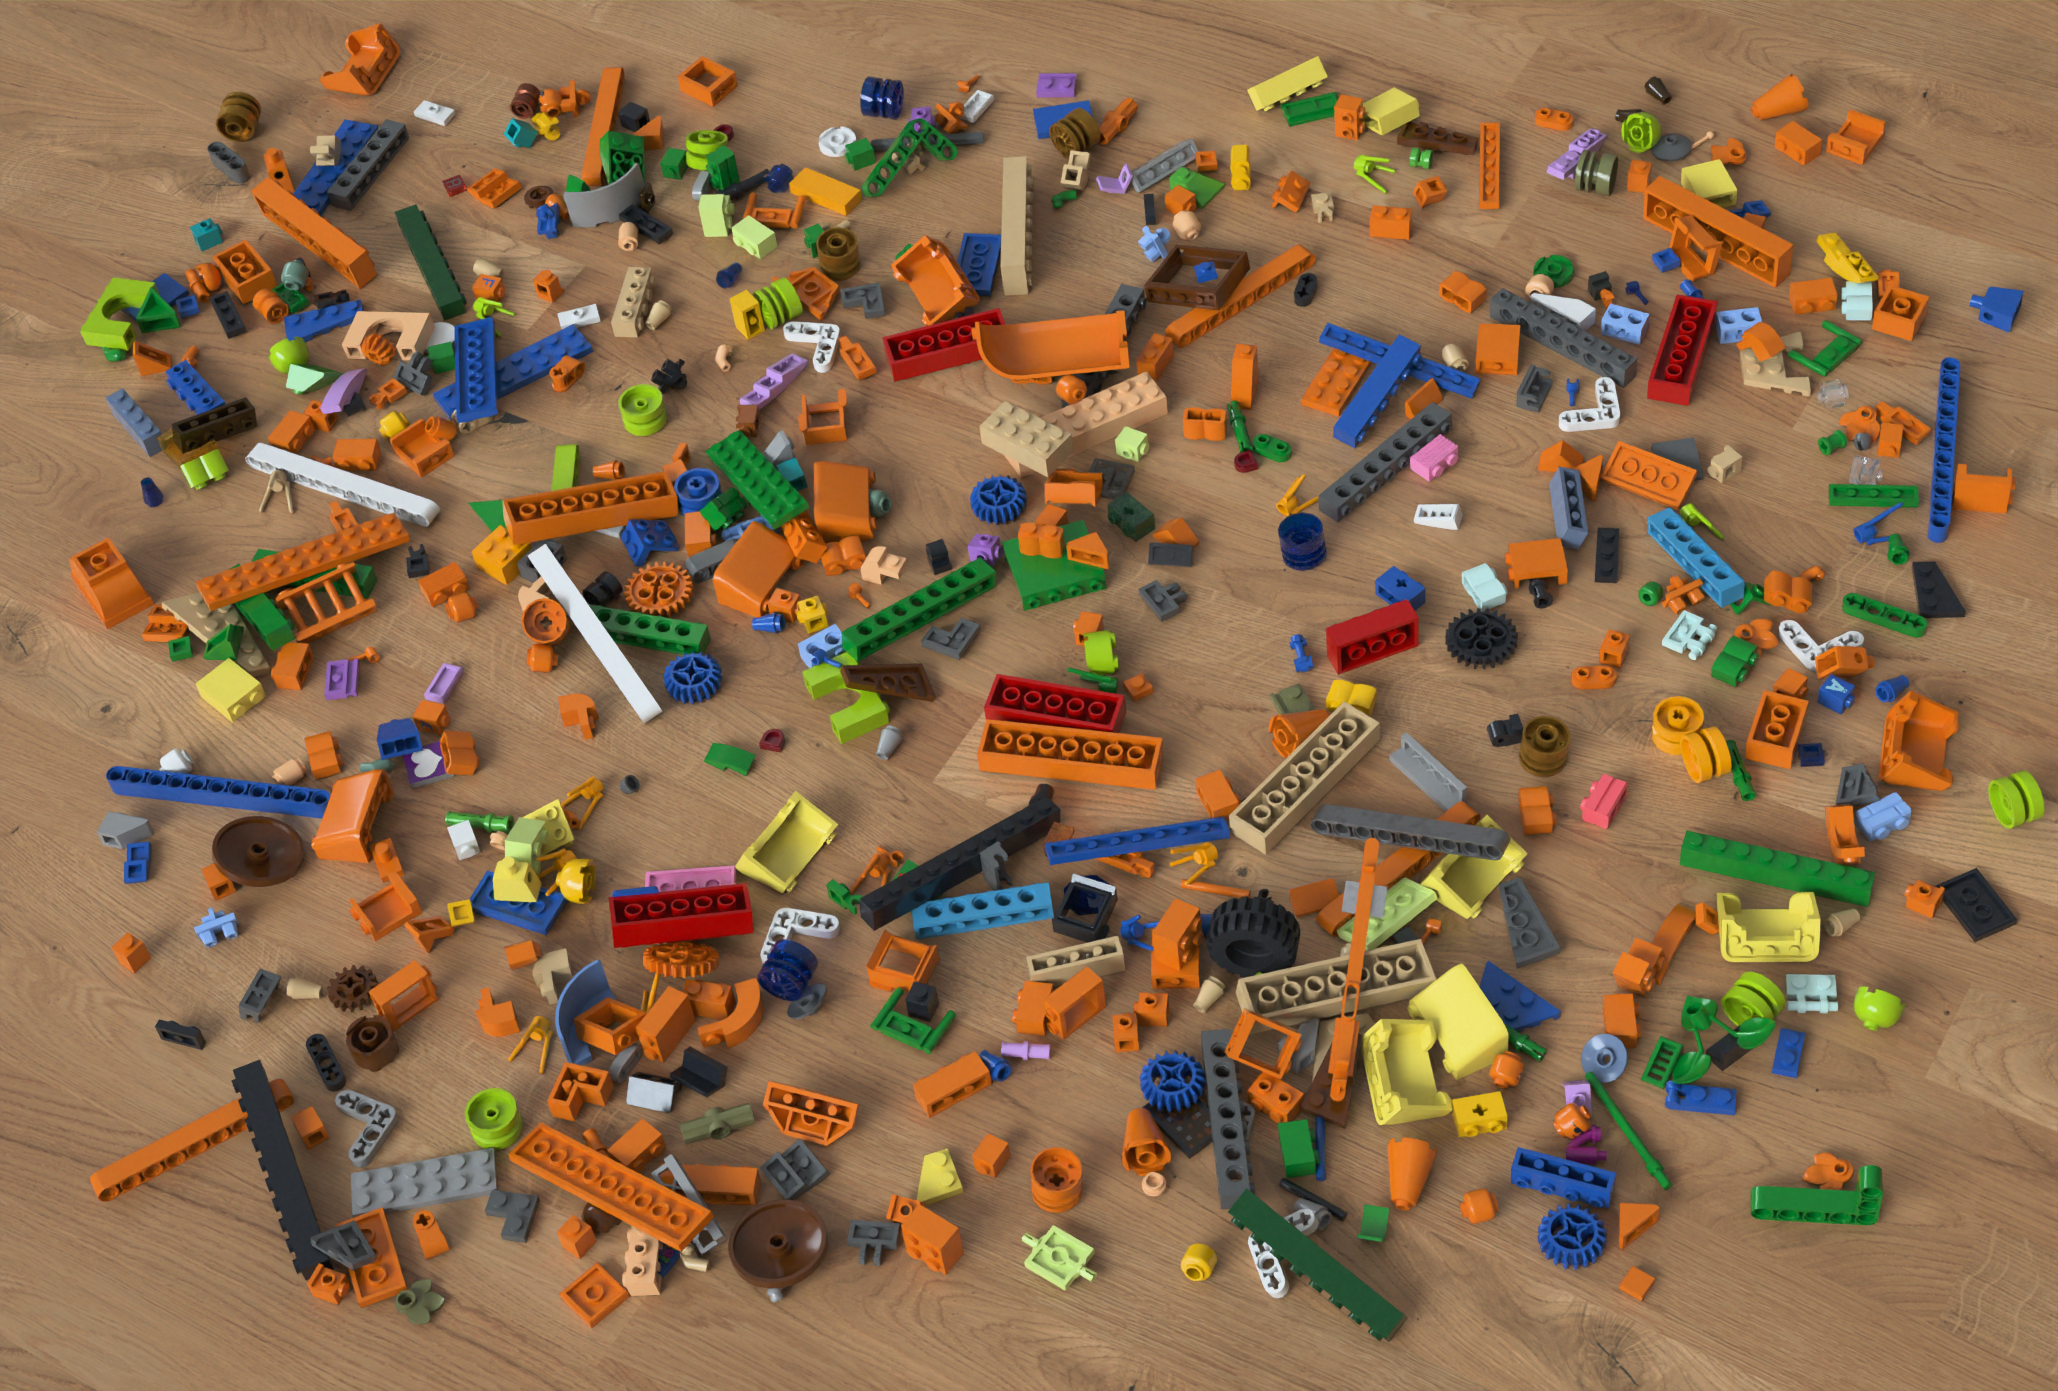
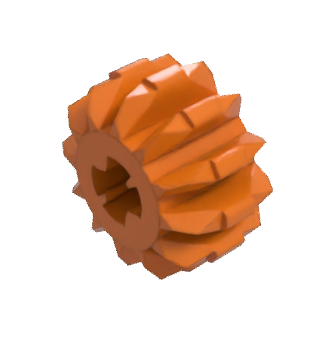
(378, 349)

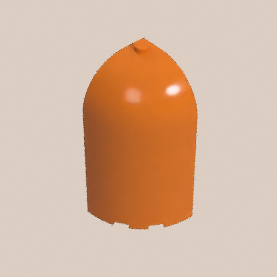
(1054, 346)

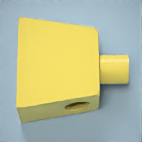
(515, 881)

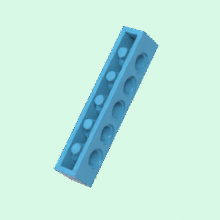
(1696, 557)
(965, 913)

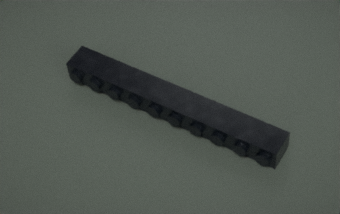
(956, 864)
(281, 1165)

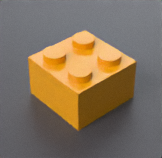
(499, 556)

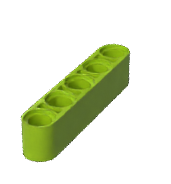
(566, 466)

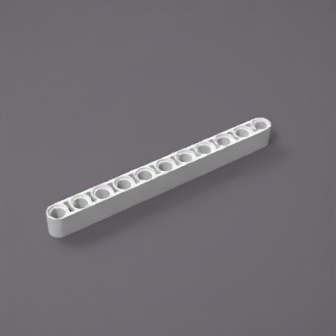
(344, 484)
(595, 634)

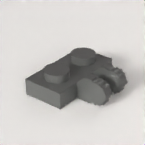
(415, 377)
(1163, 600)
(873, 1235)

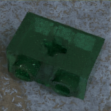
(1131, 517)

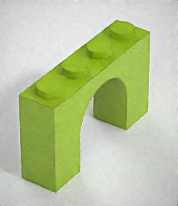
(117, 296)
(857, 719)

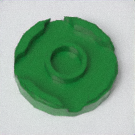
(1557, 268)

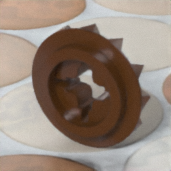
(531, 196)

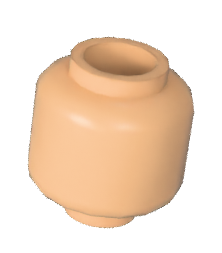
(1186, 225)
(1539, 284)

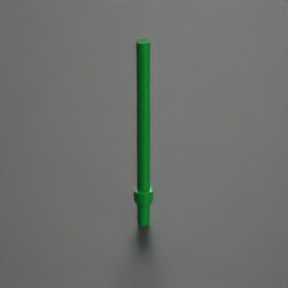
(1653, 1165)

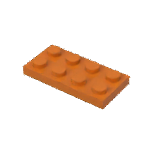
(1335, 382)
(1648, 475)
(384, 1276)

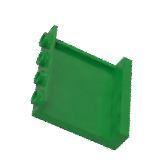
(1052, 579)

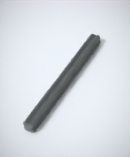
(956, 139)

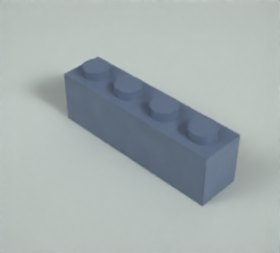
(135, 421)
(1568, 507)

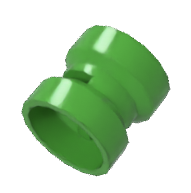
(1421, 158)

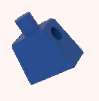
(1998, 307)
(398, 738)

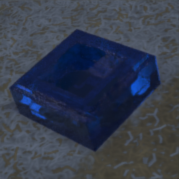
(1811, 754)

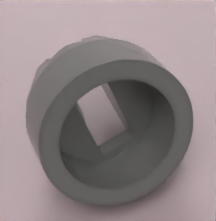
(1862, 441)
(629, 784)

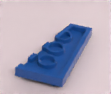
(321, 320)

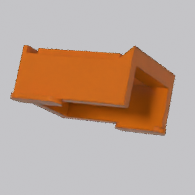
(1693, 266)
(826, 433)
(1074, 487)
(886, 978)

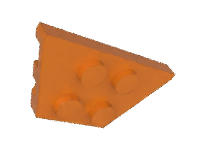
(814, 290)

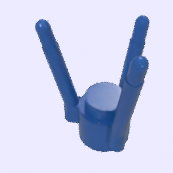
(1867, 531)
(1133, 930)

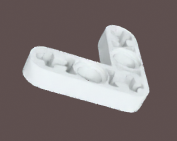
(820, 337)
(1600, 414)
(1809, 653)
(793, 925)
(1277, 1269)

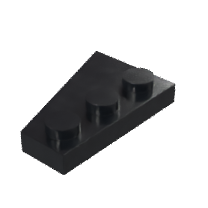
(1934, 593)

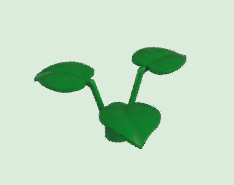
(1698, 1015)

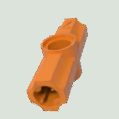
(1117, 120)

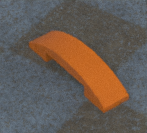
(1671, 935)

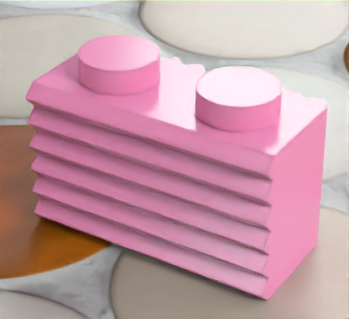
(1434, 458)

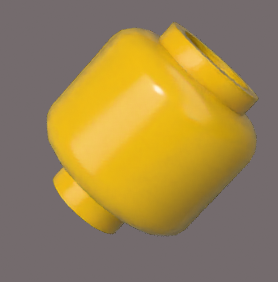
(393, 424)
(1198, 1262)

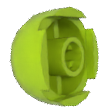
(1641, 131)
(288, 353)
(1877, 1008)

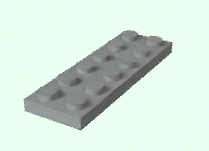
(425, 1182)

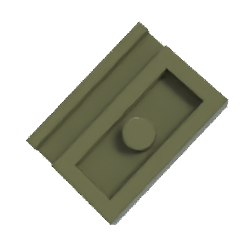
(1291, 700)

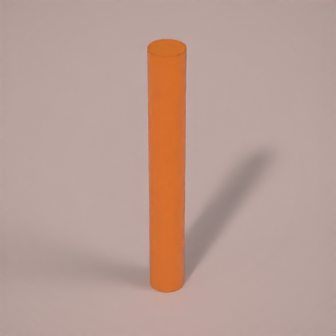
(1216, 889)

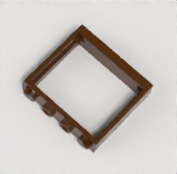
(1161, 292)

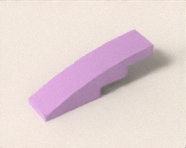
(777, 379)
(343, 391)

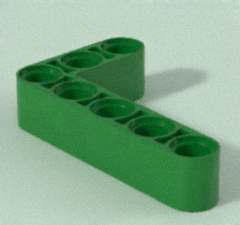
(903, 153)
(1822, 1205)

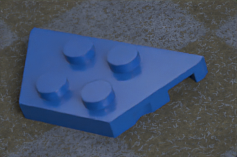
(1514, 1001)

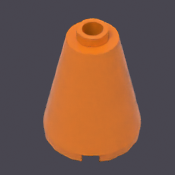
(1780, 100)
(1294, 728)
(1144, 1144)
(1408, 1170)

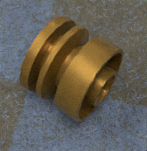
(238, 116)
(1074, 132)
(838, 253)
(1544, 746)

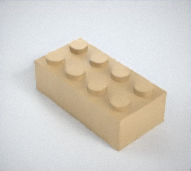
(1026, 438)

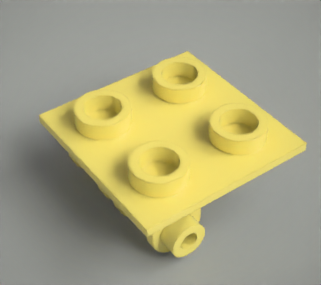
(556, 824)

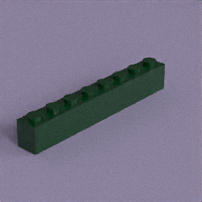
(430, 262)
(1318, 1265)

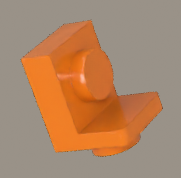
(1886, 278)

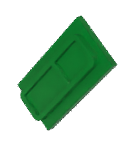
(1310, 109)

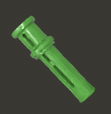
(488, 822)

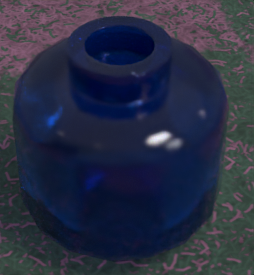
(779, 178)

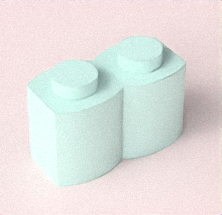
(1857, 301)
(1484, 587)

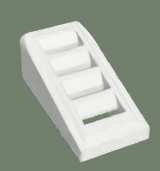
(1450, 521)

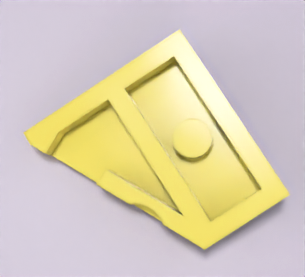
(938, 1178)

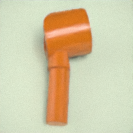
(965, 85)
(328, 461)
(854, 593)
(370, 654)
(891, 856)
(1433, 926)

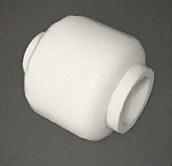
(177, 761)

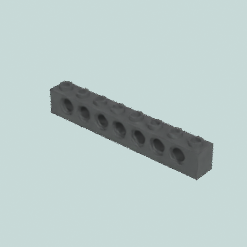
(1126, 299)
(1563, 337)
(1383, 462)
(1214, 1045)

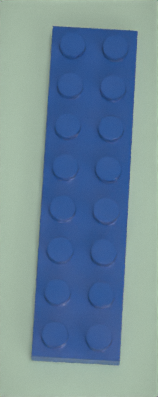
(320, 178)
(526, 365)
(475, 370)

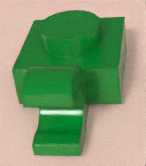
(841, 895)

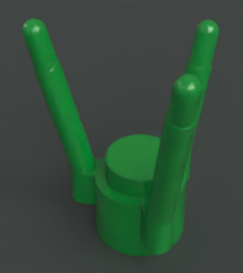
(1106, 683)

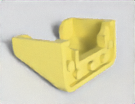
(787, 844)
(1466, 881)
(1769, 933)
(1463, 1021)
(1402, 1072)

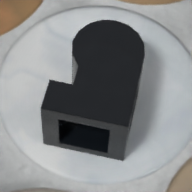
(938, 557)
(1505, 732)

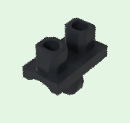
(671, 378)

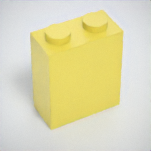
(1390, 111)
(1710, 182)
(230, 690)

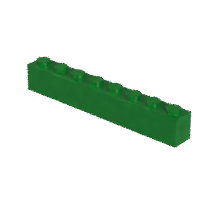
(1777, 868)

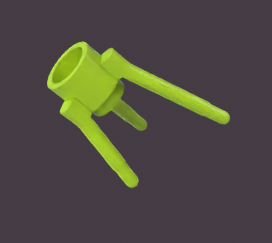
(1364, 165)
(486, 307)
(1693, 517)

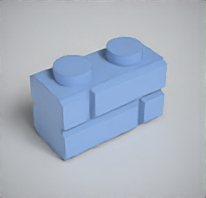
(1883, 817)

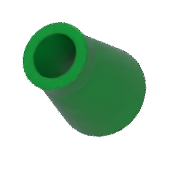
(1897, 550)

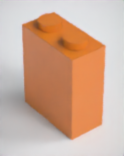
(665, 1024)

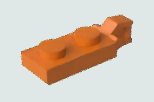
(856, 359)
(1913, 429)
(340, 517)
(1131, 863)

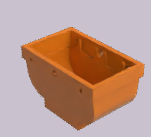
(108, 583)

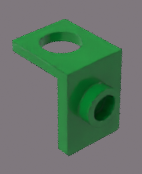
(1751, 592)
(1374, 1223)

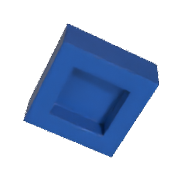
(1666, 260)
(1205, 272)
(187, 306)

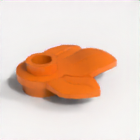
(1731, 153)
(1859, 424)
(1758, 634)
(1825, 1172)

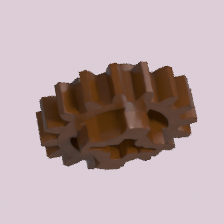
(351, 988)

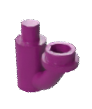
(1586, 1155)

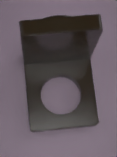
(647, 198)

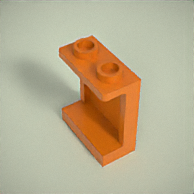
(1856, 137)
(1497, 349)
(420, 449)
(1982, 491)
(1536, 560)
(386, 908)
(1170, 978)

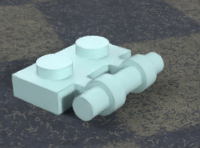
(1684, 630)
(1811, 987)

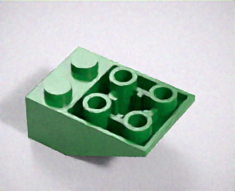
(620, 153)

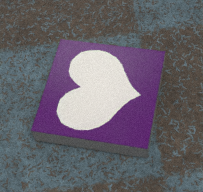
(426, 766)

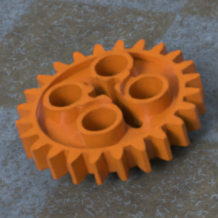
(645, 588)
(681, 959)

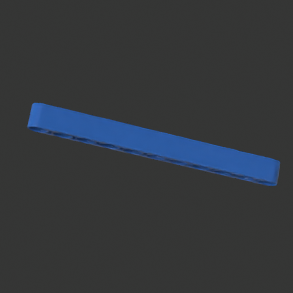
(1944, 450)
(218, 791)

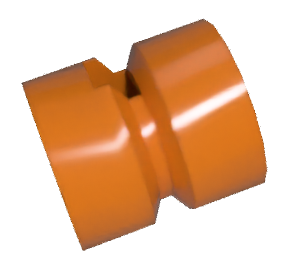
(270, 306)

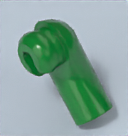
(1063, 196)
(114, 355)

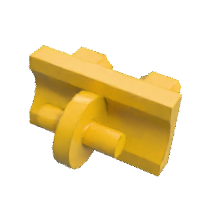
(546, 126)

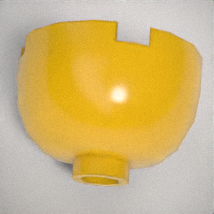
(577, 880)

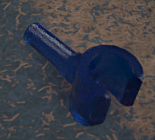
(1633, 287)

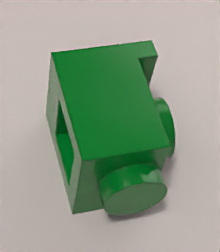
(811, 236)

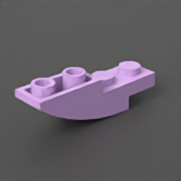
(1566, 164)

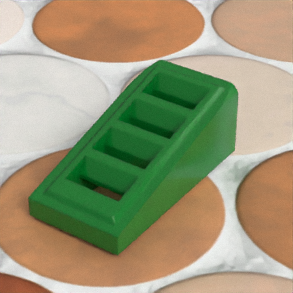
(1669, 1045)

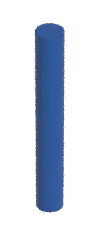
(1320, 1146)

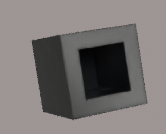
(633, 116)
(922, 1001)

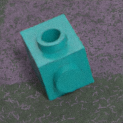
(520, 133)
(206, 234)
(793, 474)

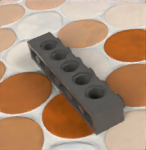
(368, 165)

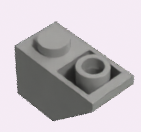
(779, 449)
(121, 829)
(1307, 1051)

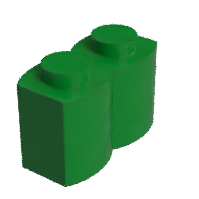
(1734, 661)

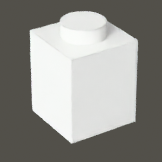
(463, 840)

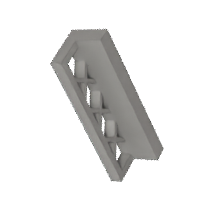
(1163, 164)
(1428, 773)
(692, 1193)

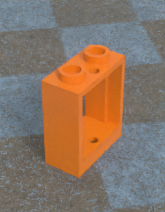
(710, 95)
(1074, 1003)
(410, 1004)
(592, 1023)
(1241, 1034)

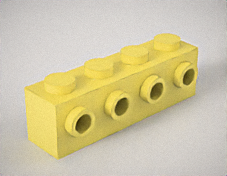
(1289, 82)

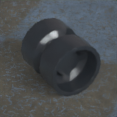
(603, 590)

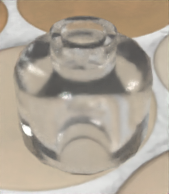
(1833, 394)

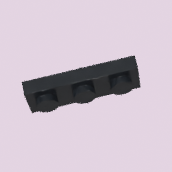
(646, 224)
(227, 314)
(1607, 555)

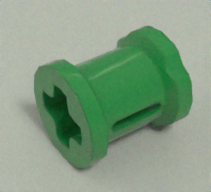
(1832, 442)

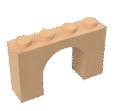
(415, 330)

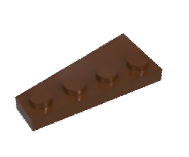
(1437, 139)
(890, 679)
(1318, 1099)

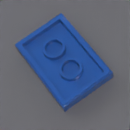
(1047, 116)
(168, 289)

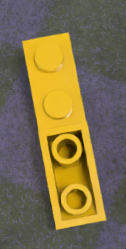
(1843, 261)

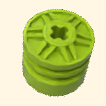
(778, 303)

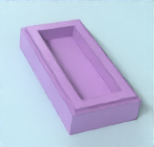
(444, 683)

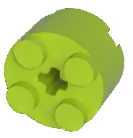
(1099, 652)

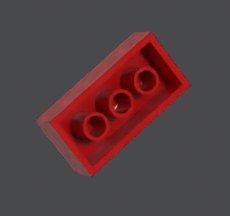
(1372, 636)

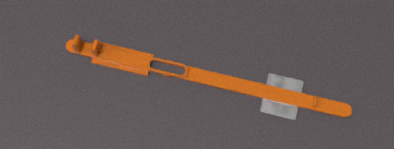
(1363, 900)

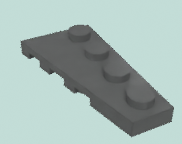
(1526, 927)

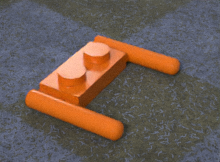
(775, 217)

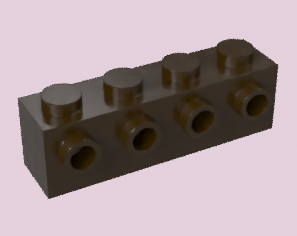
(214, 425)

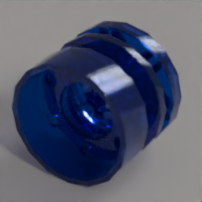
(881, 98)
(1302, 541)
(787, 970)

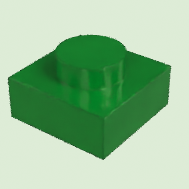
(180, 648)

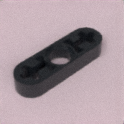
(333, 1067)

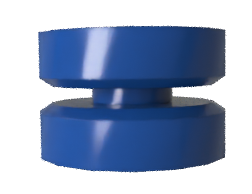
(696, 489)

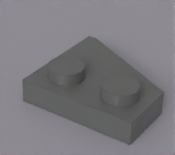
(1856, 786)
(345, 1245)

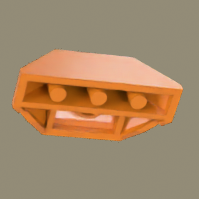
(809, 1113)

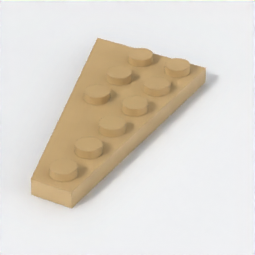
(207, 623)

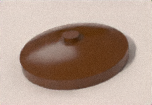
(257, 851)
(778, 1243)

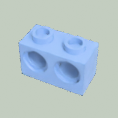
(1733, 323)
(1625, 324)
(828, 640)

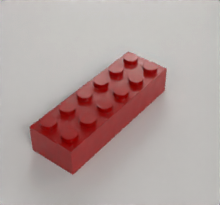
(936, 345)
(1682, 350)
(1054, 705)
(680, 915)

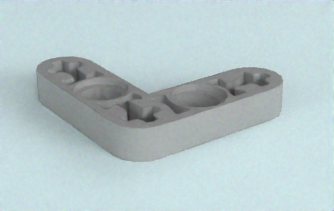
(374, 1123)

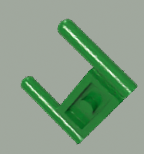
(1832, 354)
(907, 1029)

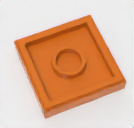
(594, 1295)

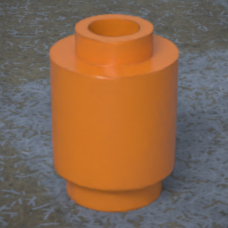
(441, 428)

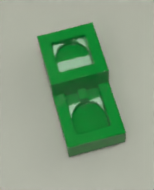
(730, 757)

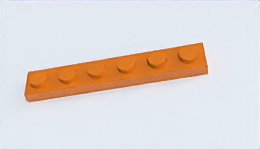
(1489, 165)

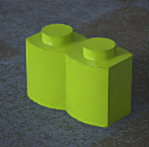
(204, 468)

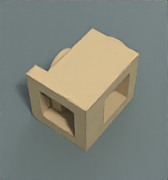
(1725, 464)

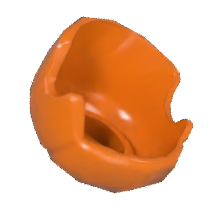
(210, 275)

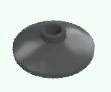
(1672, 147)
(808, 1003)

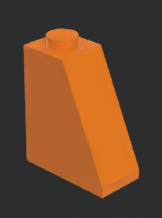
(1244, 375)

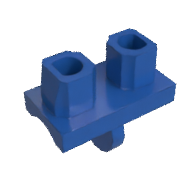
(548, 220)

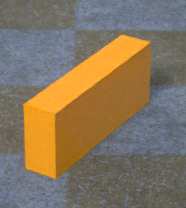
(826, 191)

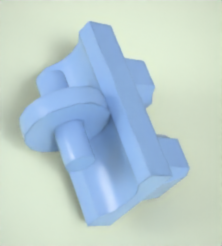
(1154, 243)
(214, 924)

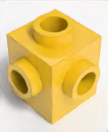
(810, 610)

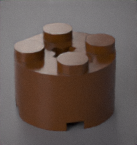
(372, 1042)

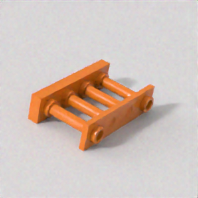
(343, 615)

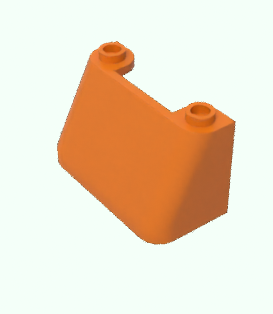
(371, 60)
(935, 280)
(843, 501)
(753, 570)
(1916, 743)
(350, 816)

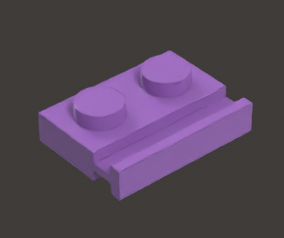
(1056, 85)
(342, 679)

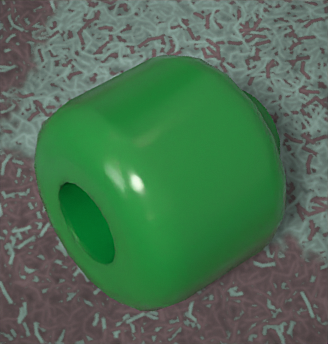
(1650, 593)

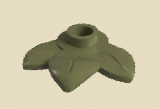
(422, 1302)

